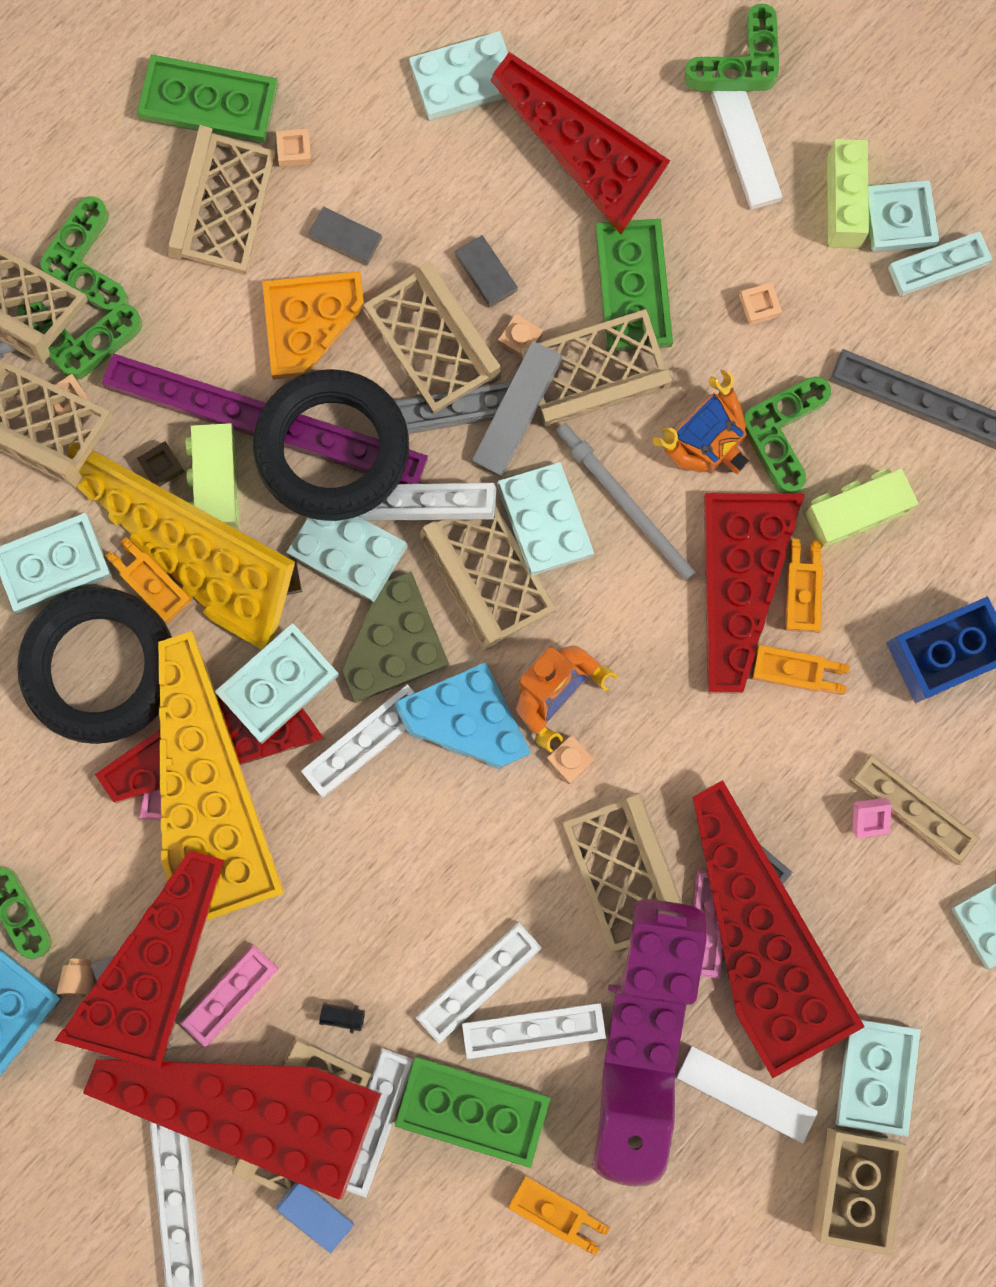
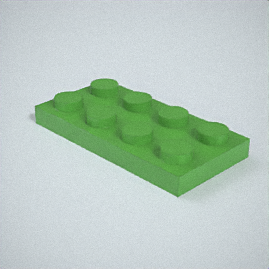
(209, 96)
(634, 280)
(473, 1111)

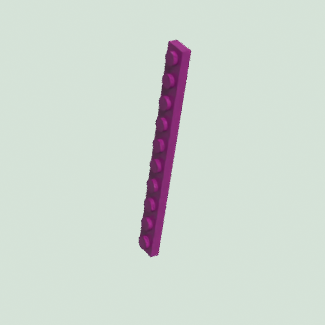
(226, 407)

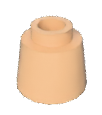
(76, 979)

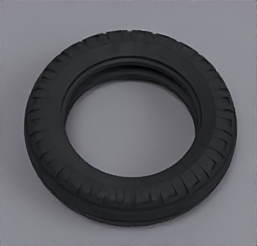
(321, 388)
(37, 653)

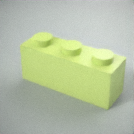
(847, 193)
(214, 471)
(860, 507)

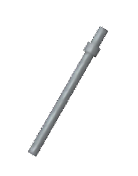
(584, 453)

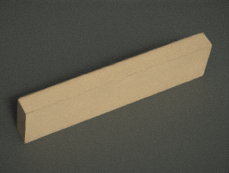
(915, 809)

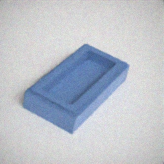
(315, 1216)

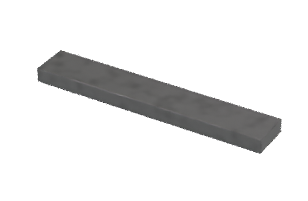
(915, 397)

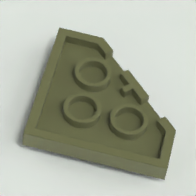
(393, 642)

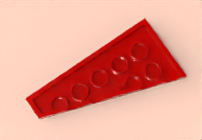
(596, 152)
(743, 564)
(139, 768)
(142, 988)

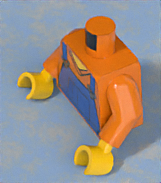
(709, 433)
(551, 684)

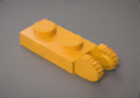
(151, 582)
(804, 589)
(796, 670)
(555, 1213)

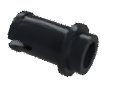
(342, 1017)

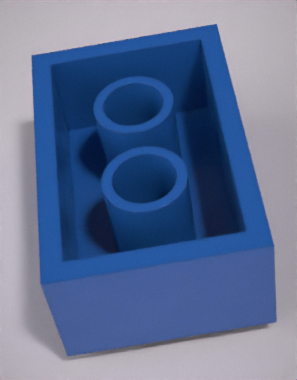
(947, 650)

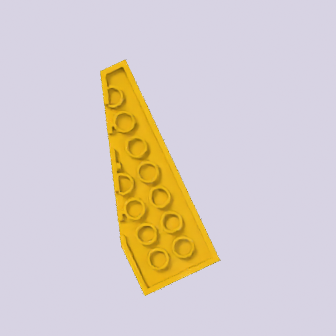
(219, 566)
(204, 787)

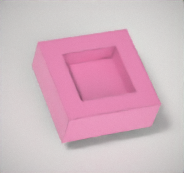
(871, 817)

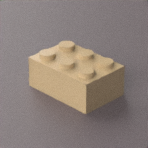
(859, 1191)

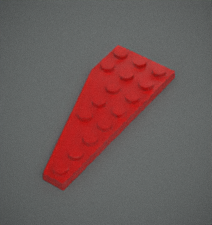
(773, 963)
(272, 1116)

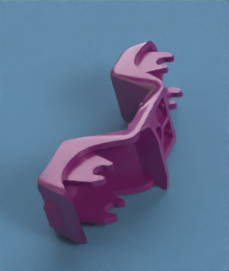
(645, 1041)

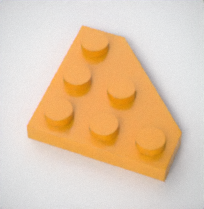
(308, 318)

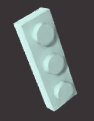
(940, 263)

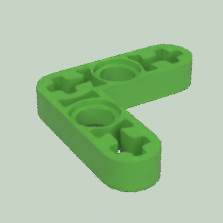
(754, 61)
(72, 256)
(73, 348)
(772, 432)
(20, 940)

